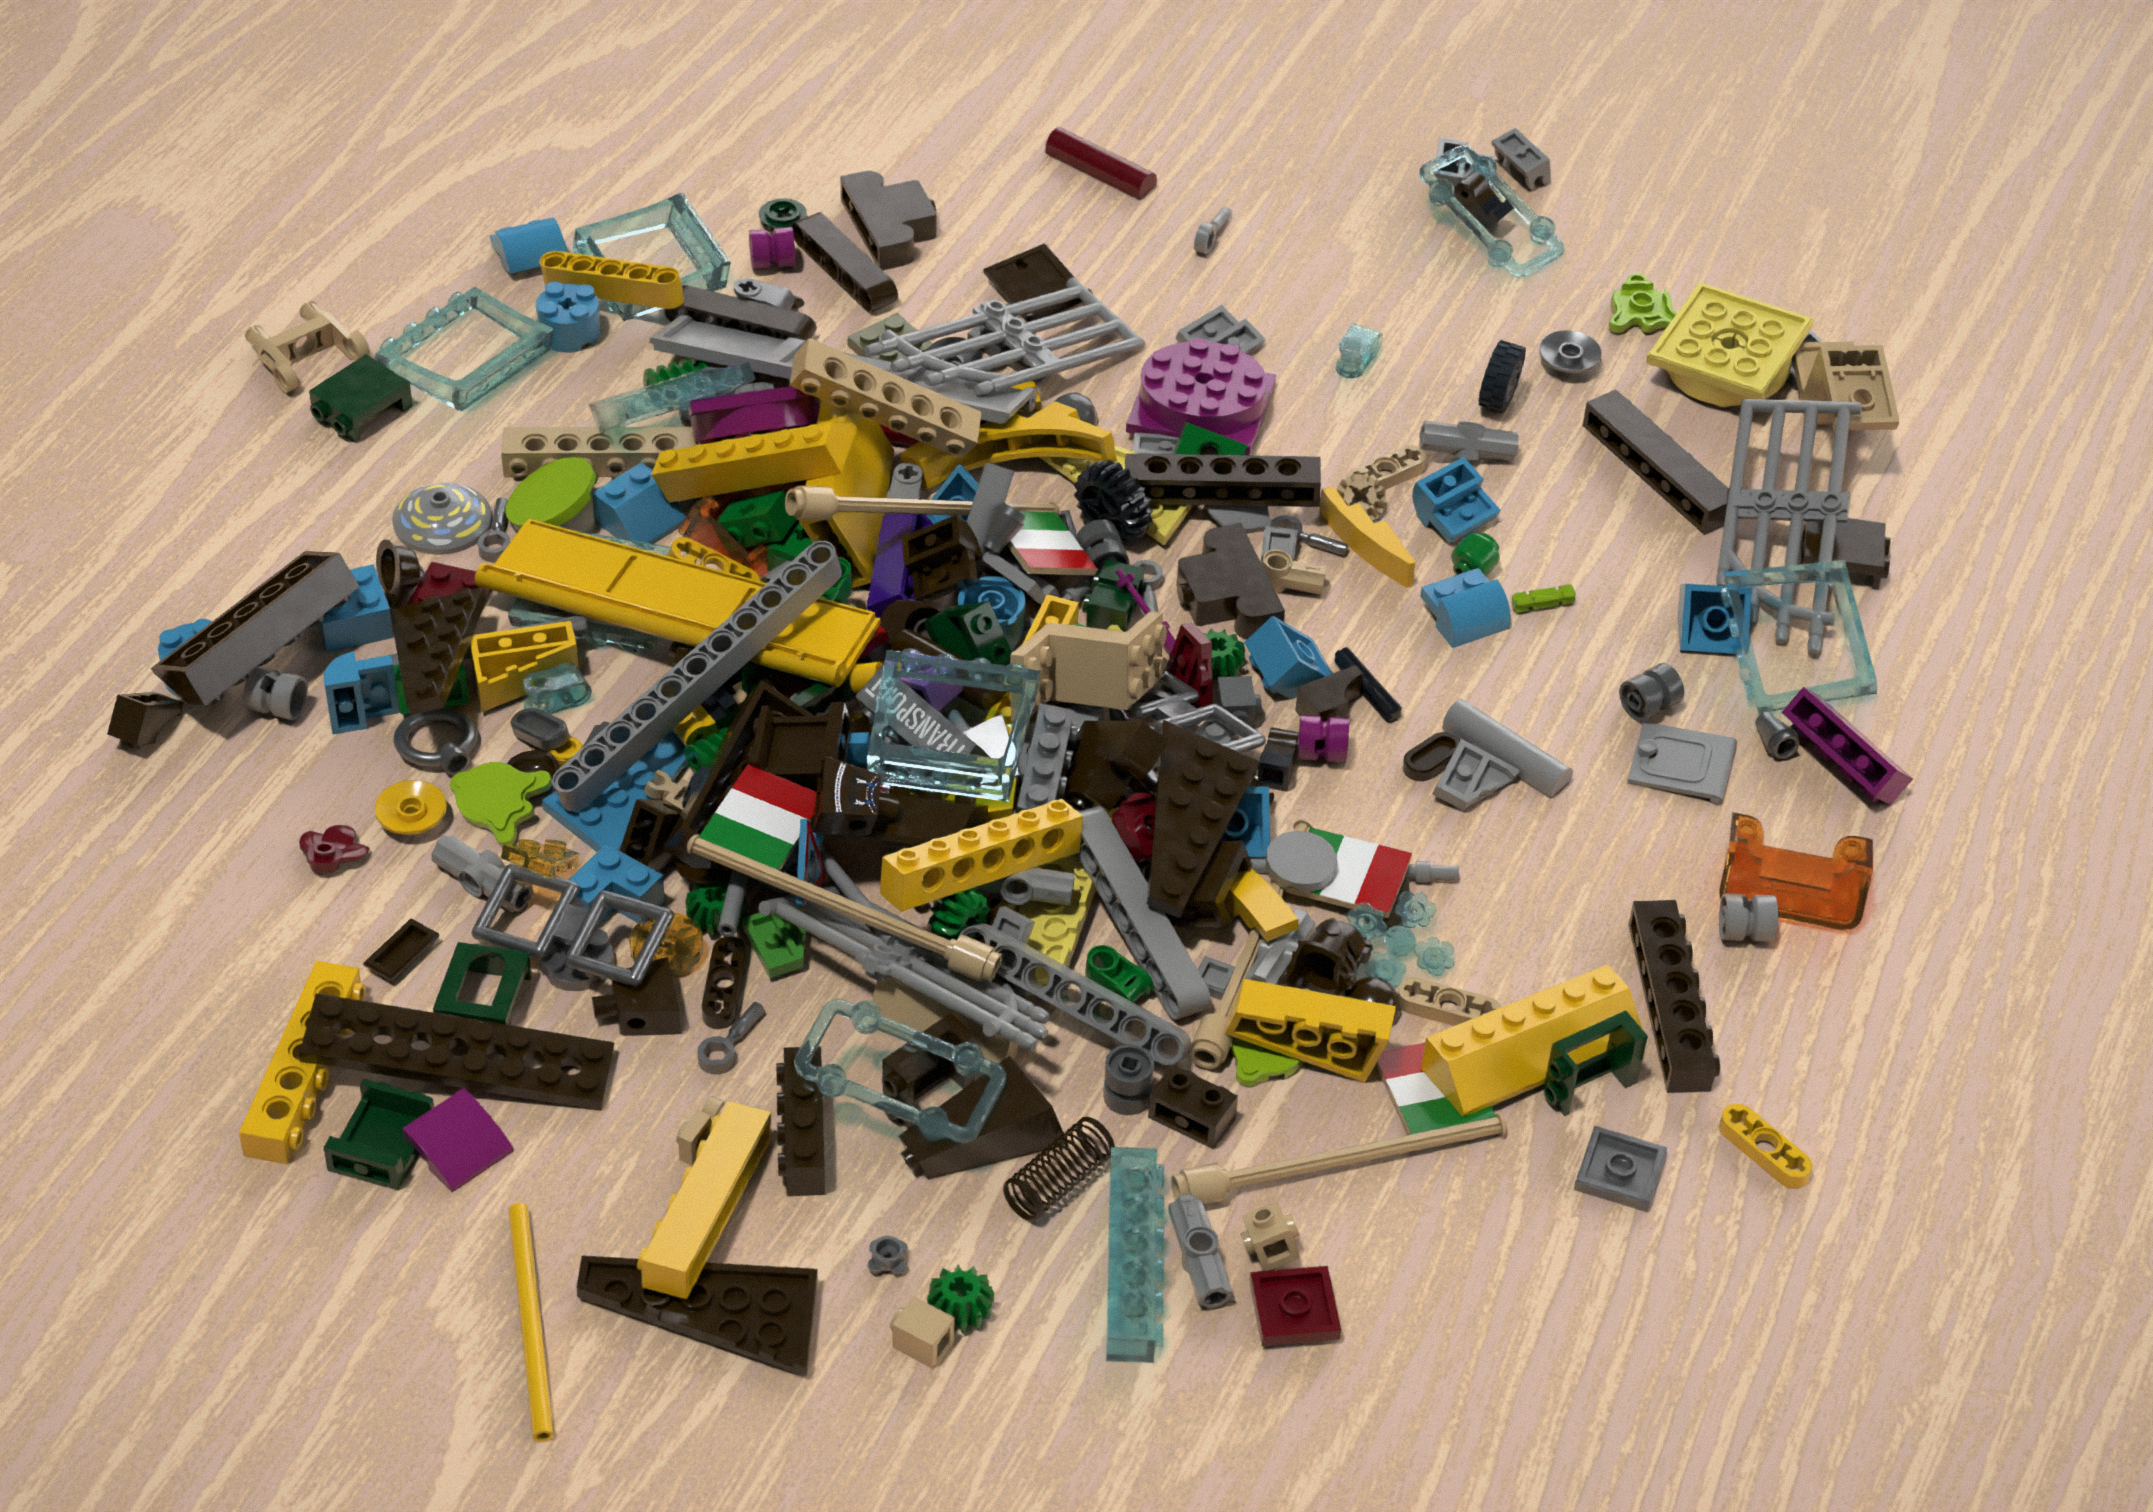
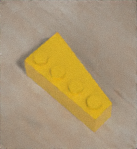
(1312, 1026)

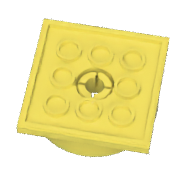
(1729, 346)

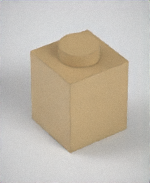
(922, 1332)

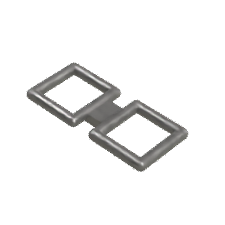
(1179, 711)
(573, 924)

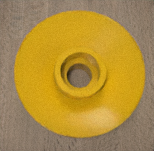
(410, 807)

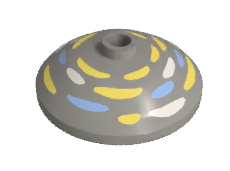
(441, 518)

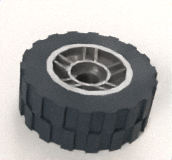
(1502, 376)

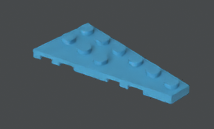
(608, 815)

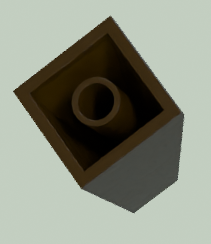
(1017, 1126)

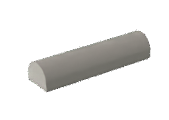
(989, 495)
(1484, 732)

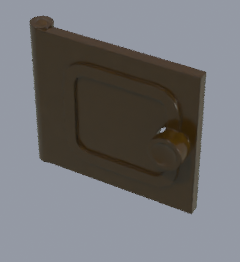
(1030, 276)

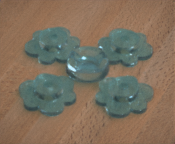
(1400, 940)

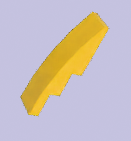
(1370, 541)
(1260, 906)

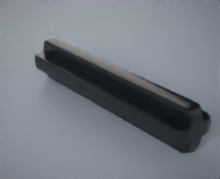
(1371, 687)

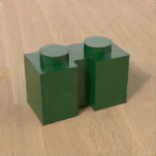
(1107, 603)

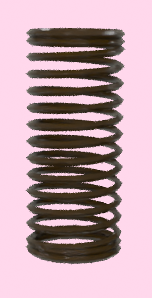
(1027, 1190)

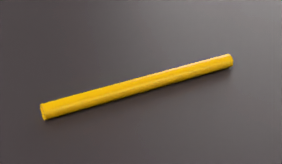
(530, 1323)

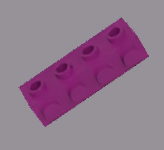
(1847, 746)

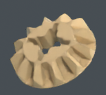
(1375, 497)

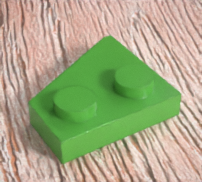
(776, 943)

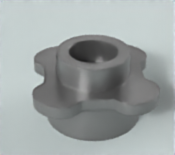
(884, 1247)

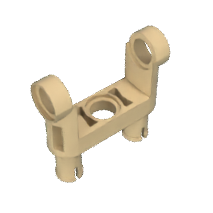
(321, 332)

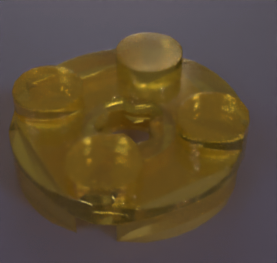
(685, 939)

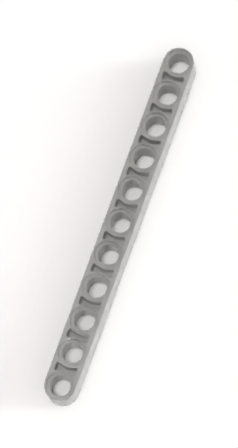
(696, 676)

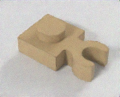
(666, 789)
(697, 1129)

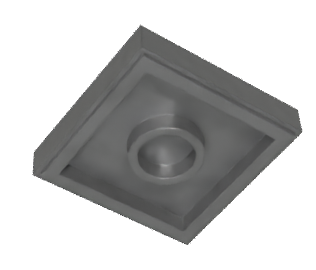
(1620, 1168)

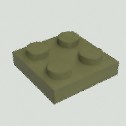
(873, 334)

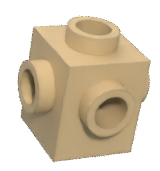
(1270, 1236)

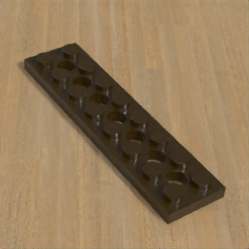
(445, 1032)

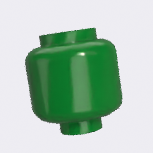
(1476, 552)

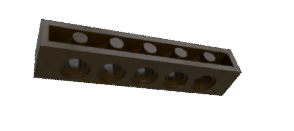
(1228, 479)
(1673, 997)

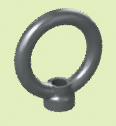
(450, 757)

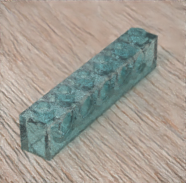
(1132, 1255)

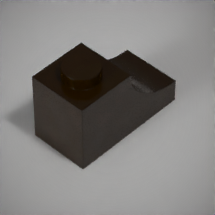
(1330, 694)
(141, 716)

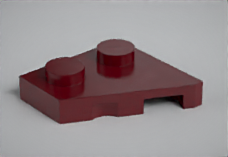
(1193, 662)

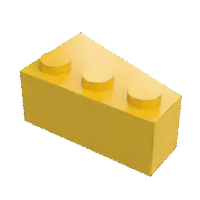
(508, 656)

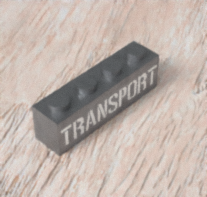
(916, 719)

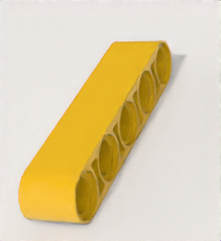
(616, 279)

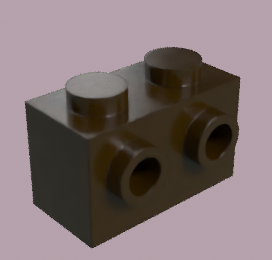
(1192, 1106)

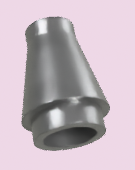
(1003, 528)
(1778, 737)

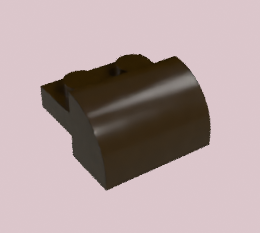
(941, 558)

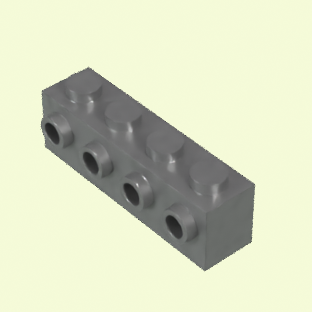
(1048, 757)

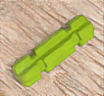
(1543, 598)

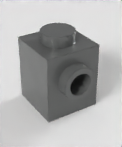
(1238, 698)

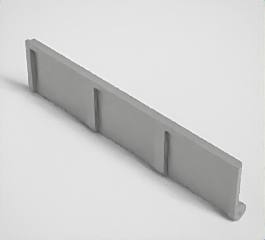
(776, 358)

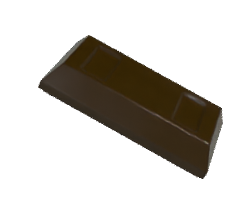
(401, 950)

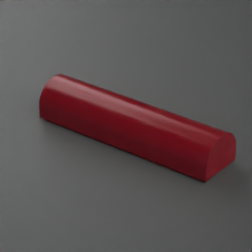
(1100, 163)

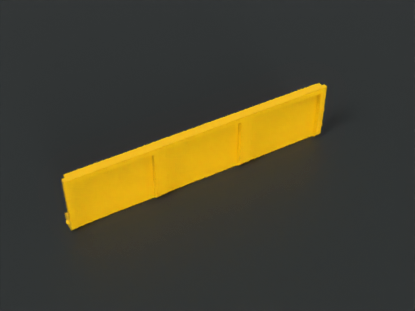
(669, 598)

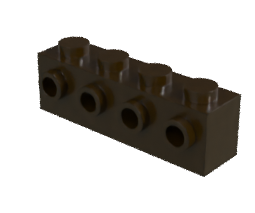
(802, 1129)

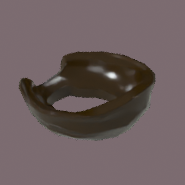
(535, 761)

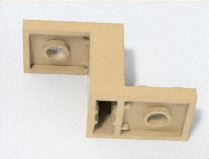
(1848, 375)
(1094, 663)

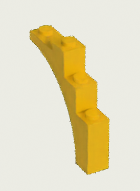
(1048, 433)

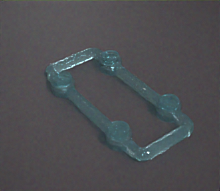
(1499, 250)
(932, 1121)

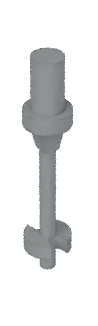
(1069, 593)

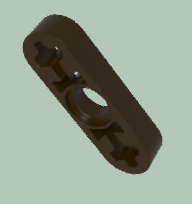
(730, 994)

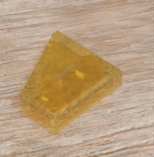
(541, 857)

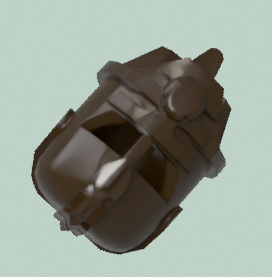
(1328, 959)

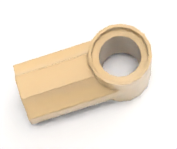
(1292, 574)

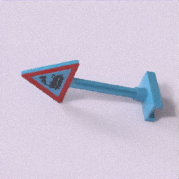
(809, 859)

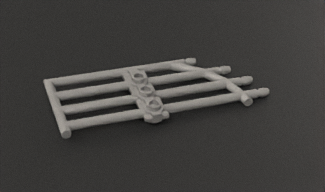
(1014, 335)
(1788, 506)
(994, 1004)

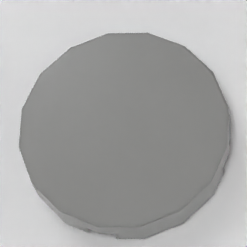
(1301, 861)

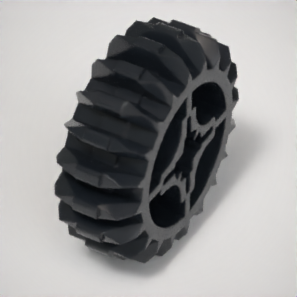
(1115, 496)

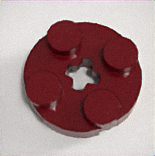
(1132, 822)

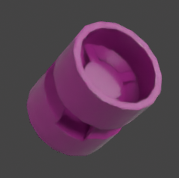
(773, 247)
(1335, 735)

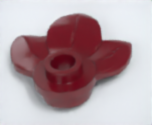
(329, 849)

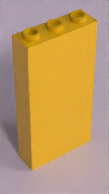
(864, 475)

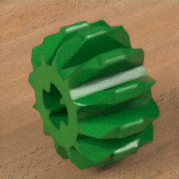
(1227, 654)
(706, 905)
(957, 913)
(962, 1296)

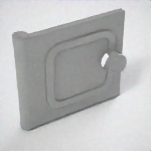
(1683, 762)

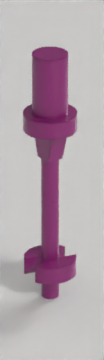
(1126, 581)

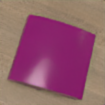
(458, 1140)

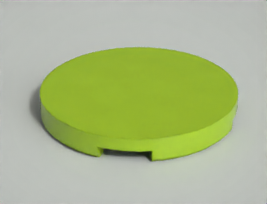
(552, 493)

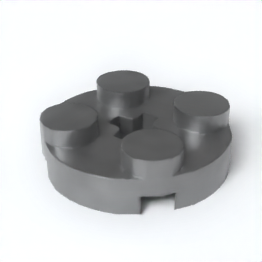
(572, 979)

